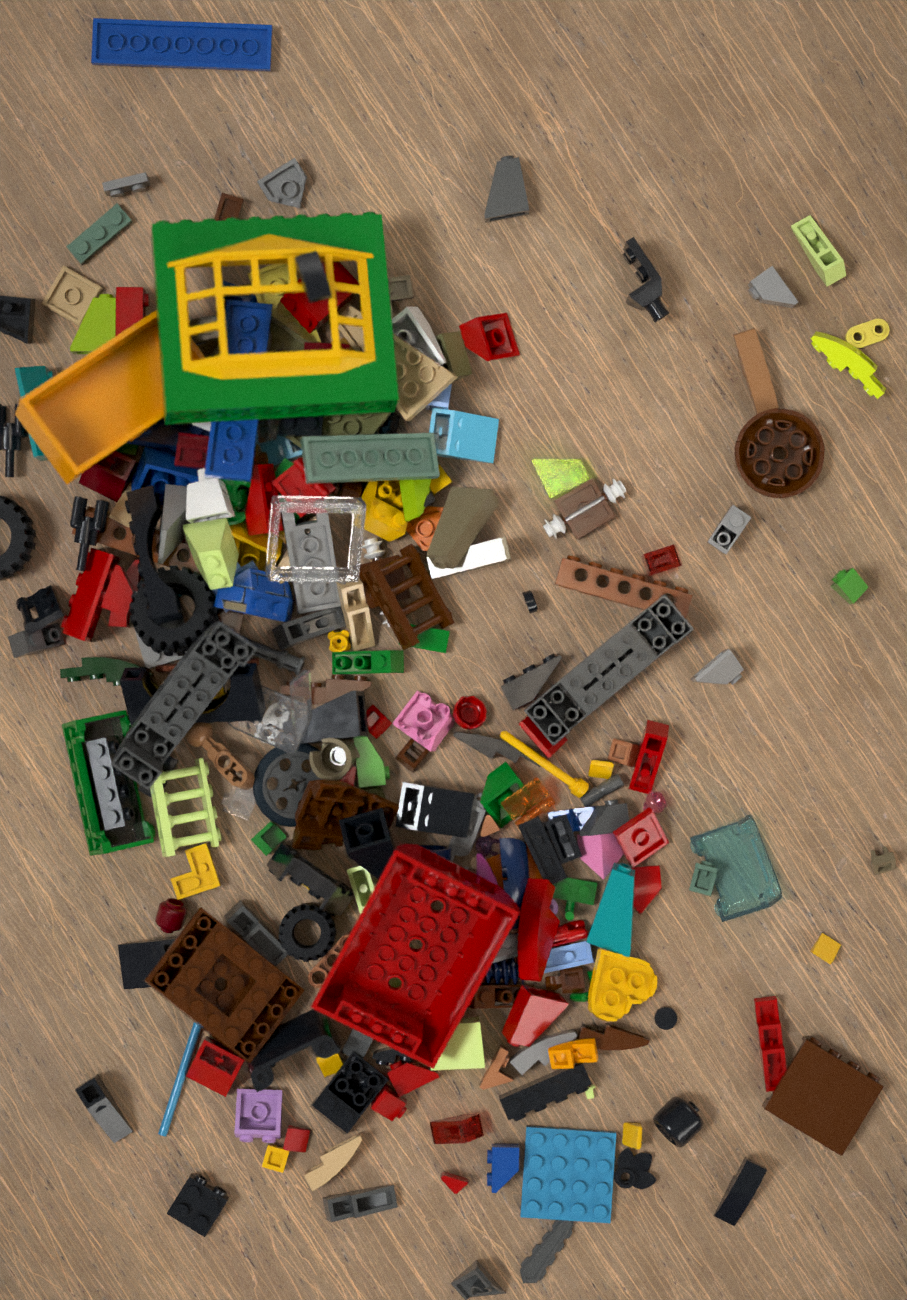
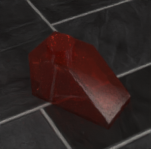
(457, 1129)

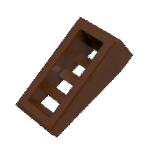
(406, 749)

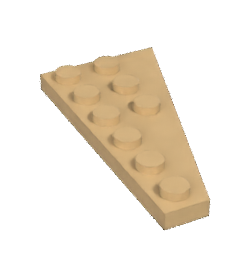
(418, 375)

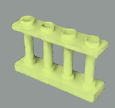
(165, 822)

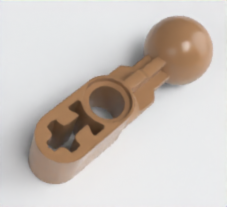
(201, 736)

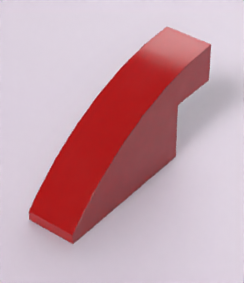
(536, 929)

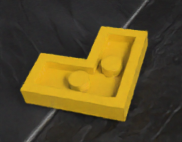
(202, 874)

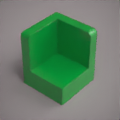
(269, 838)

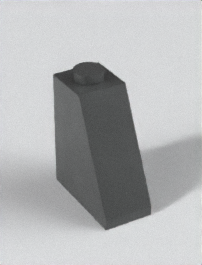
(507, 191)

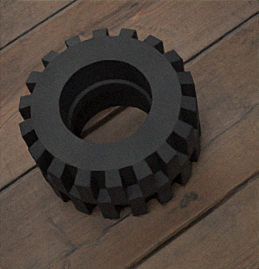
(301, 951)

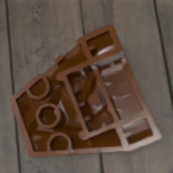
(326, 804)

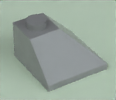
(720, 670)

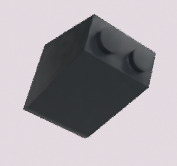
(368, 840)

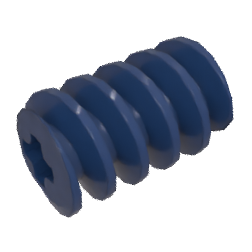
(503, 970)

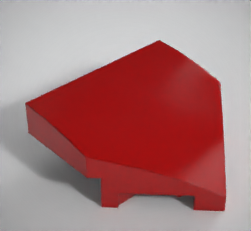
(646, 886)

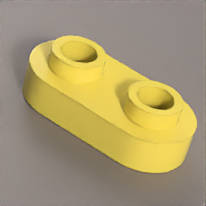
(867, 333)

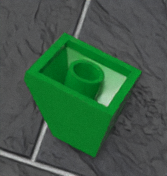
(498, 787)

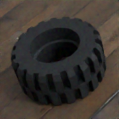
(21, 537)
(181, 638)

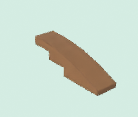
(755, 370)

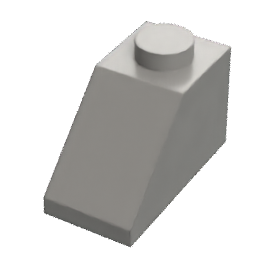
(771, 289)

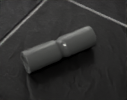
(604, 788)

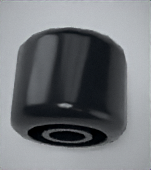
(678, 1121)

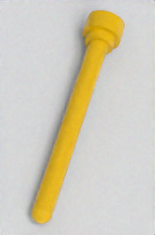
(577, 786)

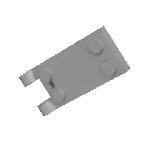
(311, 551)

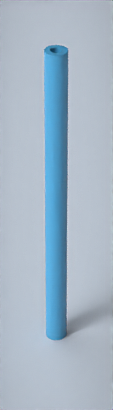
(179, 1081)

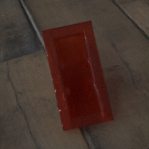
(661, 560)

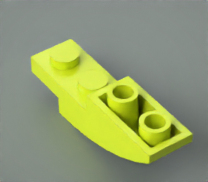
(843, 354)

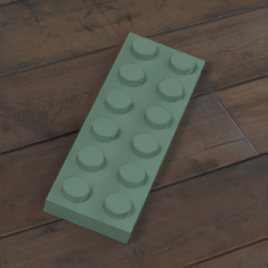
(369, 457)

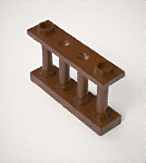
(389, 605)

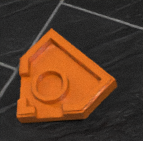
(424, 527)

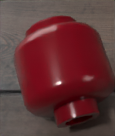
(171, 915)

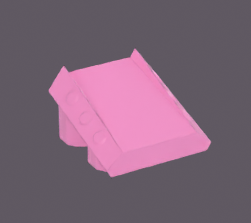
(425, 721)

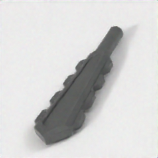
(543, 1254)

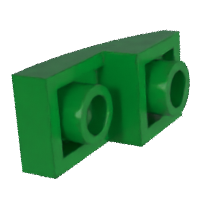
(432, 640)

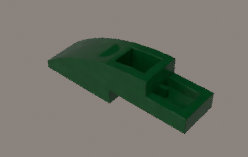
(96, 667)

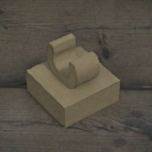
(882, 863)

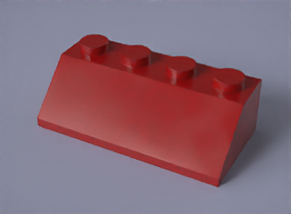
(85, 603)

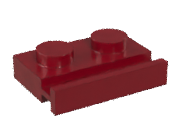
(191, 451)

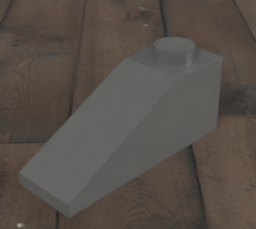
(308, 627)

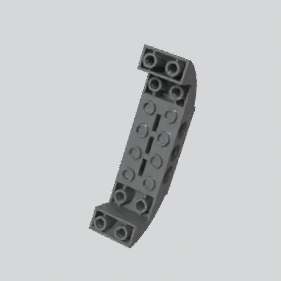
(608, 669)
(180, 702)

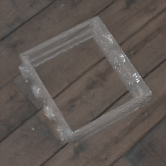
(310, 504)

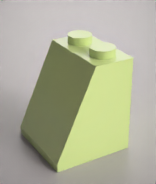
(213, 551)
(464, 1047)

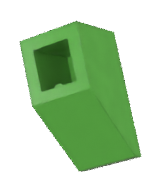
(849, 585)

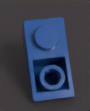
(504, 1164)

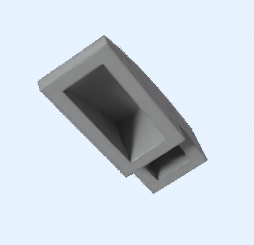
(539, 1050)

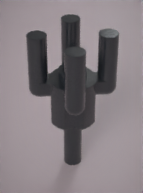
(10, 439)
(87, 527)

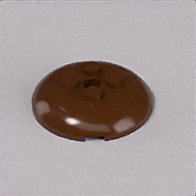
(801, 448)

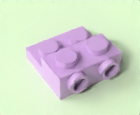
(258, 1115)

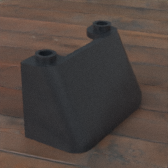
(291, 1037)

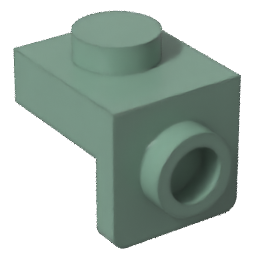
(703, 878)

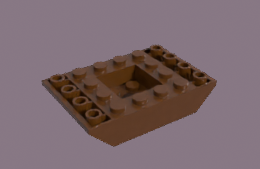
(254, 993)

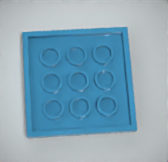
(568, 1174)

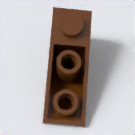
(495, 995)

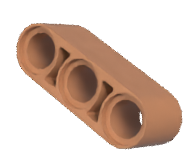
(323, 964)

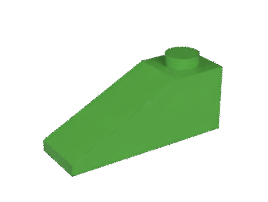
(370, 764)

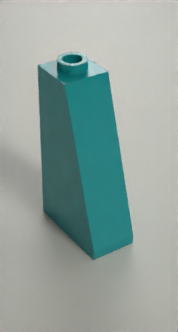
(614, 915)

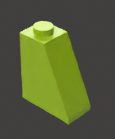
(97, 325)

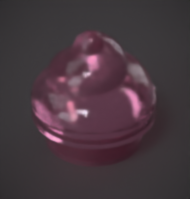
(655, 801)

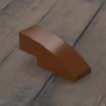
(613, 1038)

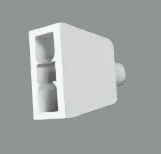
(207, 500)

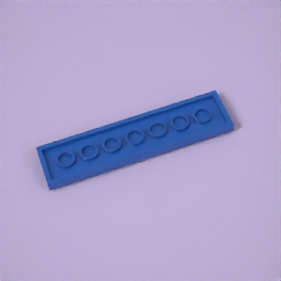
(181, 44)
(233, 442)

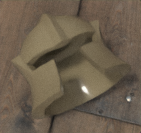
(334, 758)

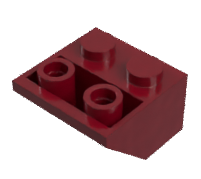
(110, 475)

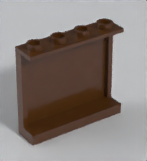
(824, 1095)

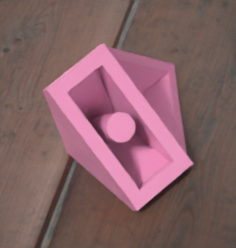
(599, 852)

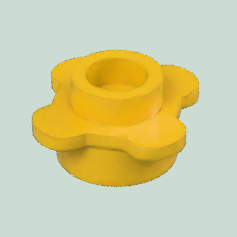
(339, 646)

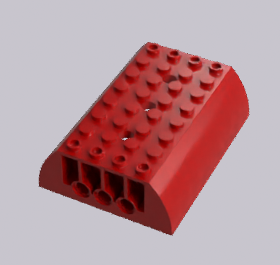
(435, 978)

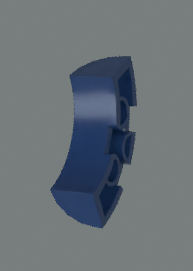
(516, 870)

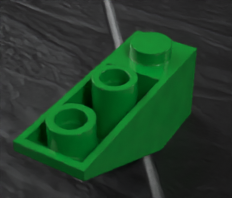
(368, 662)

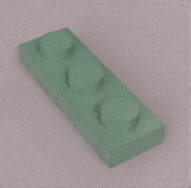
(99, 234)

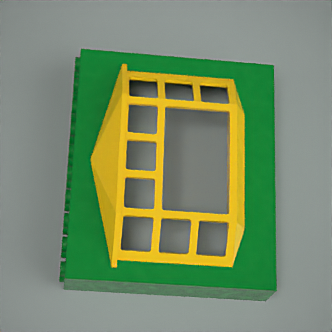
(276, 382)

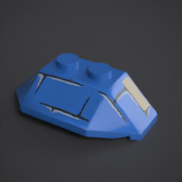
(257, 596)

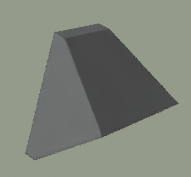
(476, 1282)

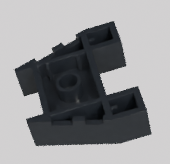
(289, 861)

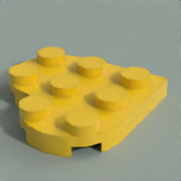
(618, 984)

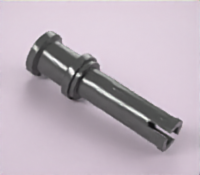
(280, 658)

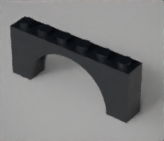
(239, 703)

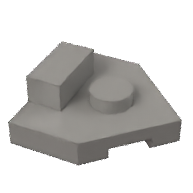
(285, 184)

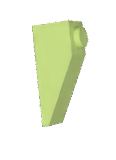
(819, 251)

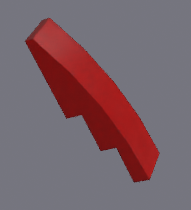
(770, 1040)

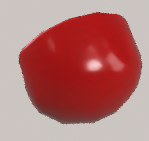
(469, 712)

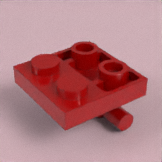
(293, 483)

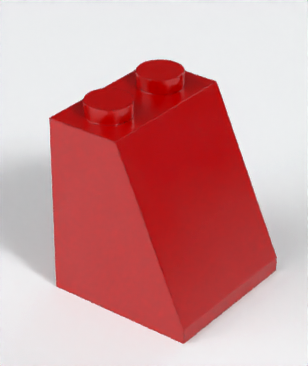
(317, 313)

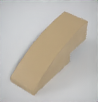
(356, 614)
(332, 1161)

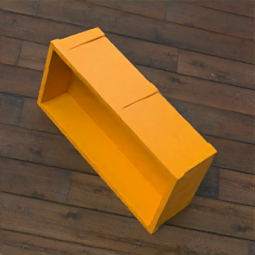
(99, 401)

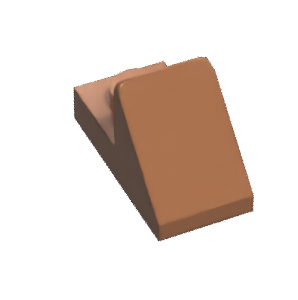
(493, 1075)

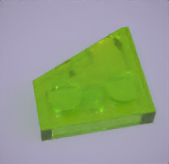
(560, 474)

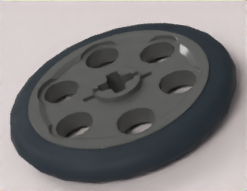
(268, 768)

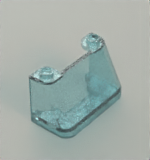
(744, 868)

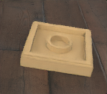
(71, 295)

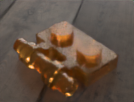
(526, 798)

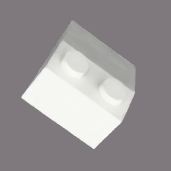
(416, 331)

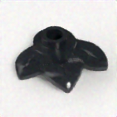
(637, 1168)

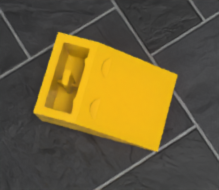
(384, 509)

